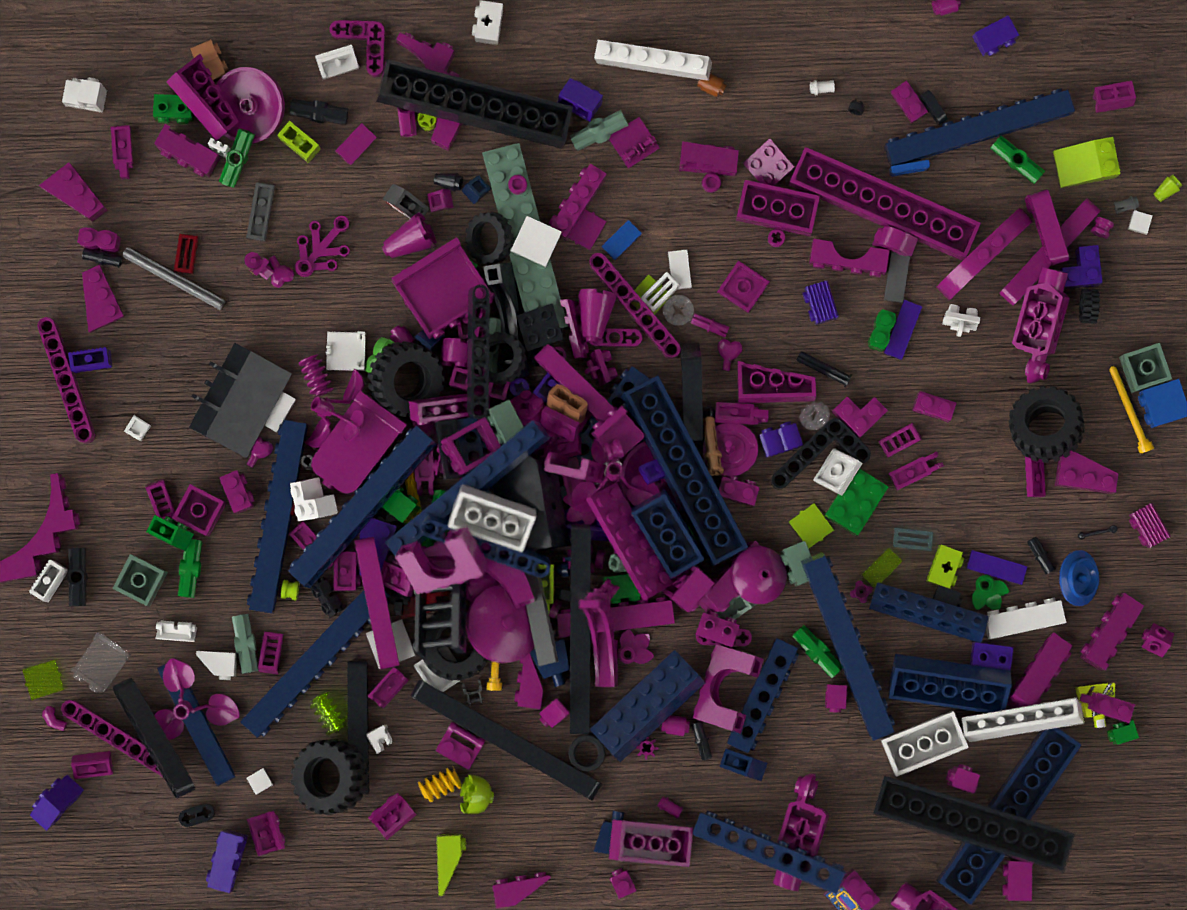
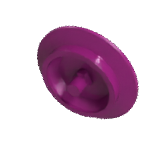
(737, 447)

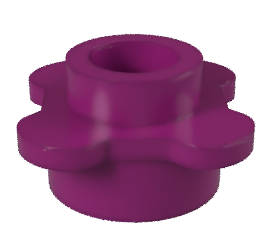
(866, 591)

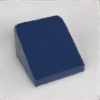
(476, 189)

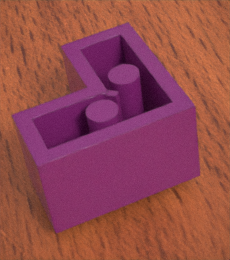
(859, 420)

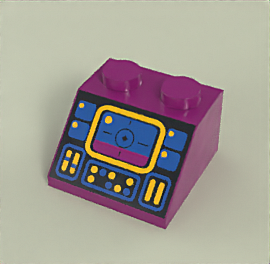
(853, 895)

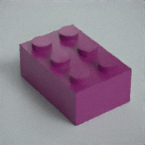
(689, 588)

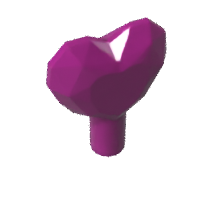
(281, 273)
(729, 352)
(259, 450)

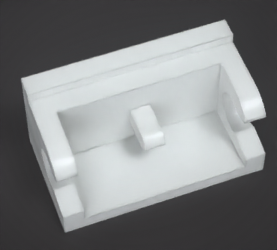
(337, 62)
(377, 738)

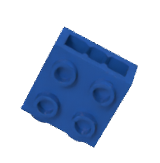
(1163, 403)

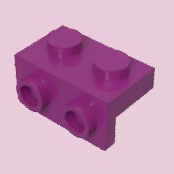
(346, 572)
(392, 815)
(266, 833)

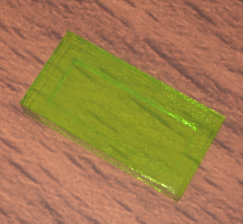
(882, 567)

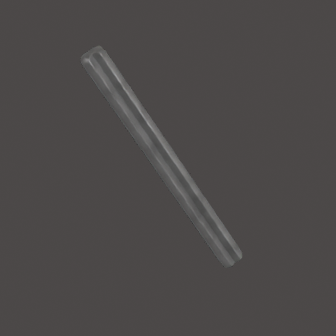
(173, 278)

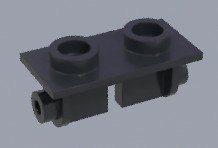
(328, 604)

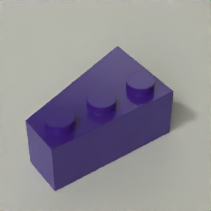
(381, 532)

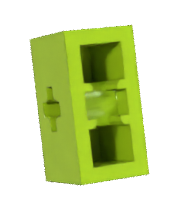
(299, 142)
(945, 555)

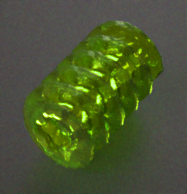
(327, 713)

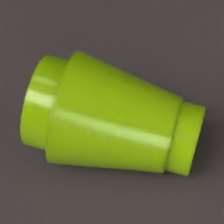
(1167, 188)

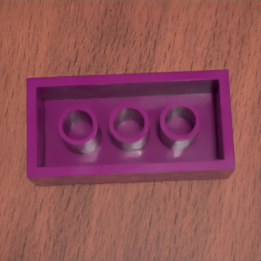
(777, 208)
(650, 843)

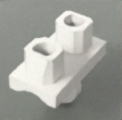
(959, 321)

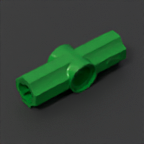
(240, 146)
(1027, 168)
(190, 569)
(817, 651)

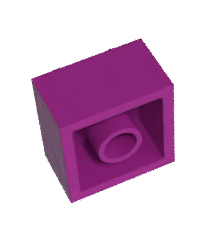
(199, 510)

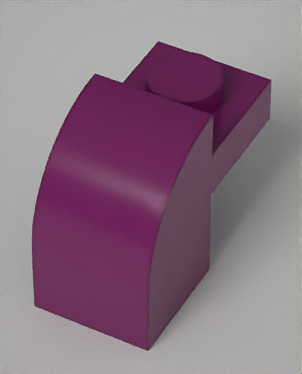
(895, 240)

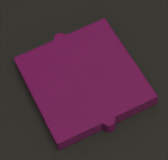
(587, 230)

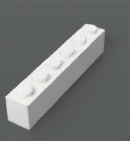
(653, 60)
(1022, 720)

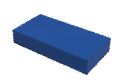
(909, 168)
(621, 240)

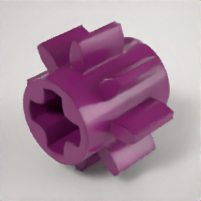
(640, 747)

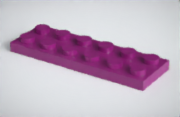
(629, 541)

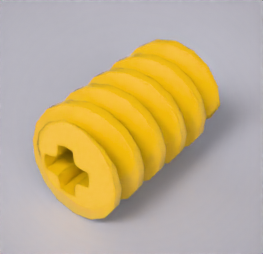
(440, 784)

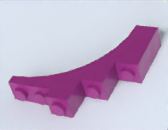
(439, 61)
(45, 542)
(511, 579)
(605, 648)

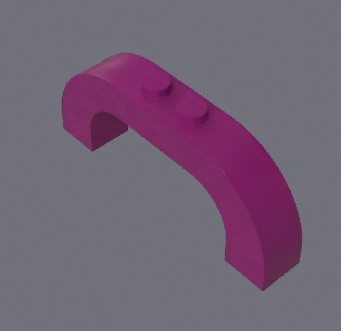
(984, 253)

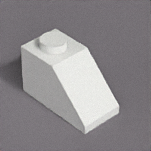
(219, 663)

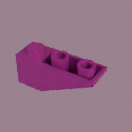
(530, 686)
(512, 892)

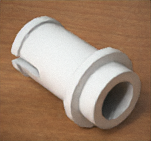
(821, 87)

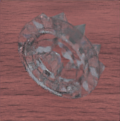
(678, 300)
(820, 419)

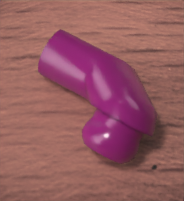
(50, 719)

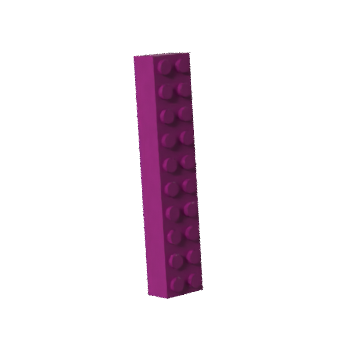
(884, 203)

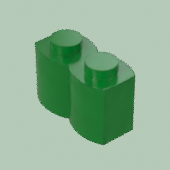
(881, 334)

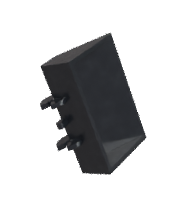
(239, 400)

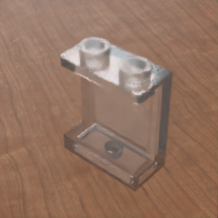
(100, 663)

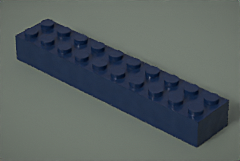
(684, 471)
(1018, 796)

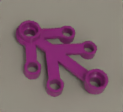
(320, 249)

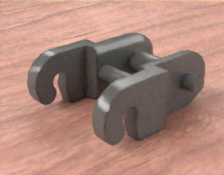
(474, 692)

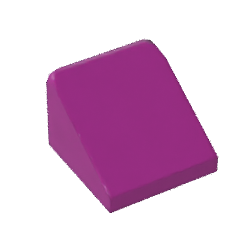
(440, 200)

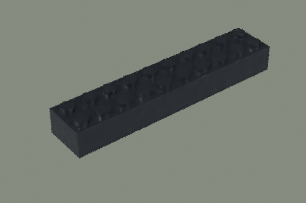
(474, 104)
(974, 824)

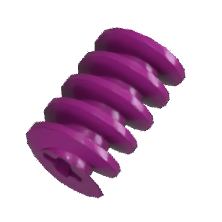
(315, 376)

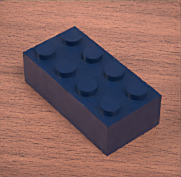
(667, 533)

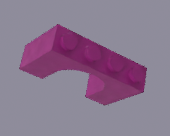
(426, 576)
(724, 662)

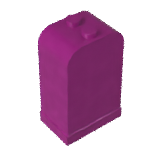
(349, 463)

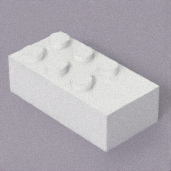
(492, 518)
(924, 743)

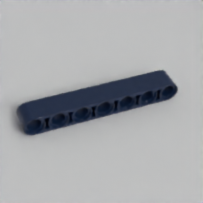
(492, 553)
(204, 737)

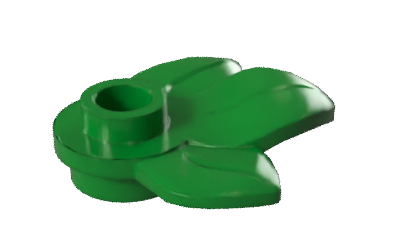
(991, 595)

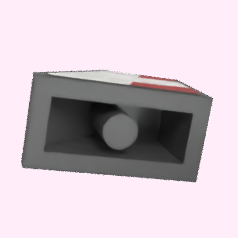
(404, 201)

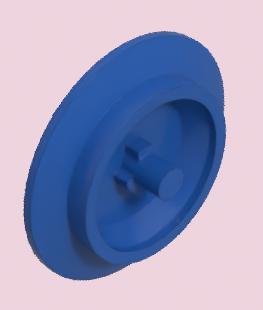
(1079, 578)

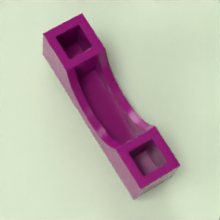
(872, 262)

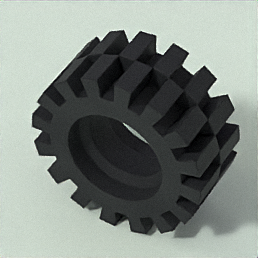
(1089, 306)

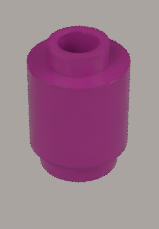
(945, 7)
(401, 334)
(675, 725)

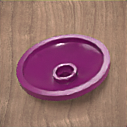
(748, 576)

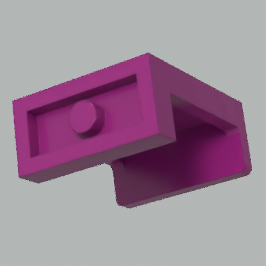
(588, 471)

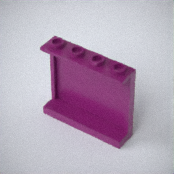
(439, 288)

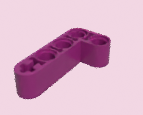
(1048, 227)

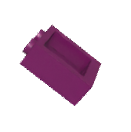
(487, 436)

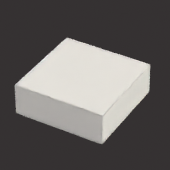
(1140, 222)
(137, 428)
(259, 781)

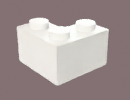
(84, 94)
(310, 500)

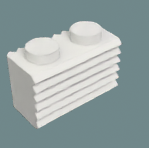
(49, 580)

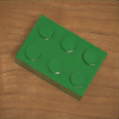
(857, 503)

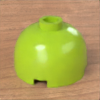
(476, 795)

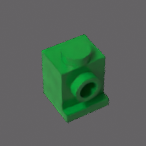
(1122, 732)

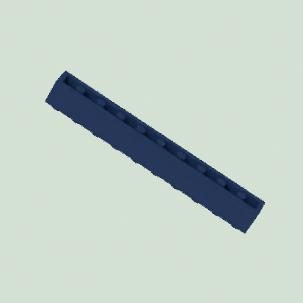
(980, 128)
(480, 478)
(362, 507)
(278, 517)
(847, 646)
(309, 667)

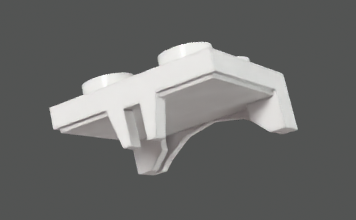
(346, 351)

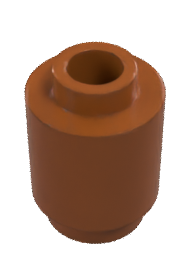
(713, 86)

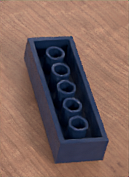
(949, 684)
(647, 706)

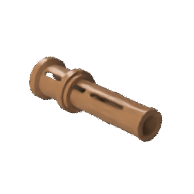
(713, 454)

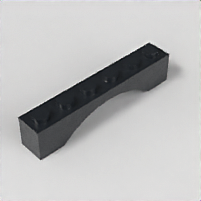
(502, 283)

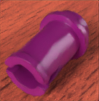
(669, 807)

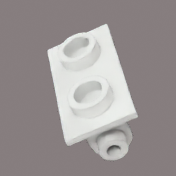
(181, 632)

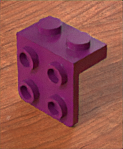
(562, 424)
(619, 427)

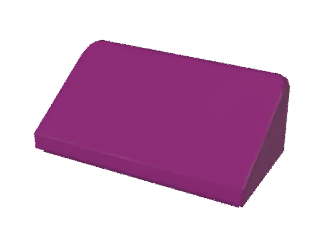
(92, 765)

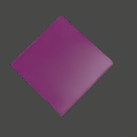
(743, 286)

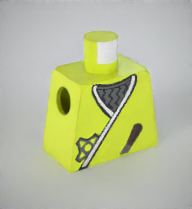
(1106, 689)

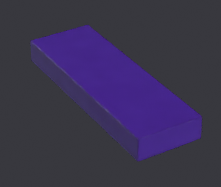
(902, 329)
(996, 567)

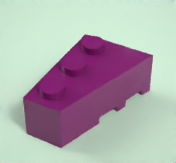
(186, 152)
(1085, 474)

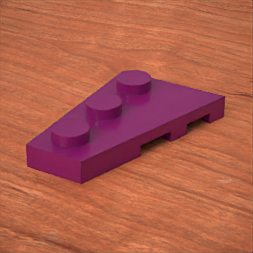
(99, 300)

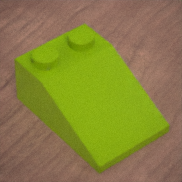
(1087, 162)
(449, 851)

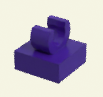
(651, 472)

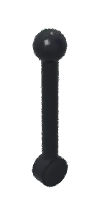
(1112, 529)

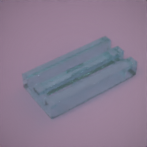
(914, 547)

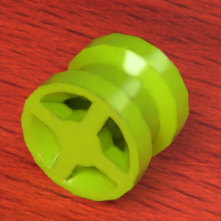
(427, 118)
(290, 590)

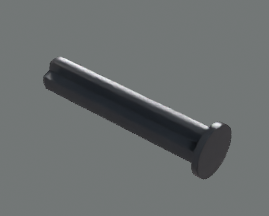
(824, 368)

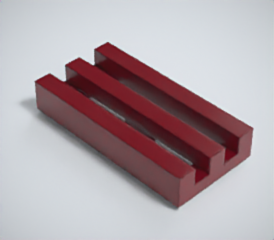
(193, 255)

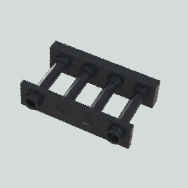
(457, 622)

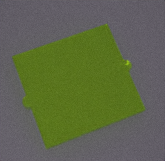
(43, 679)

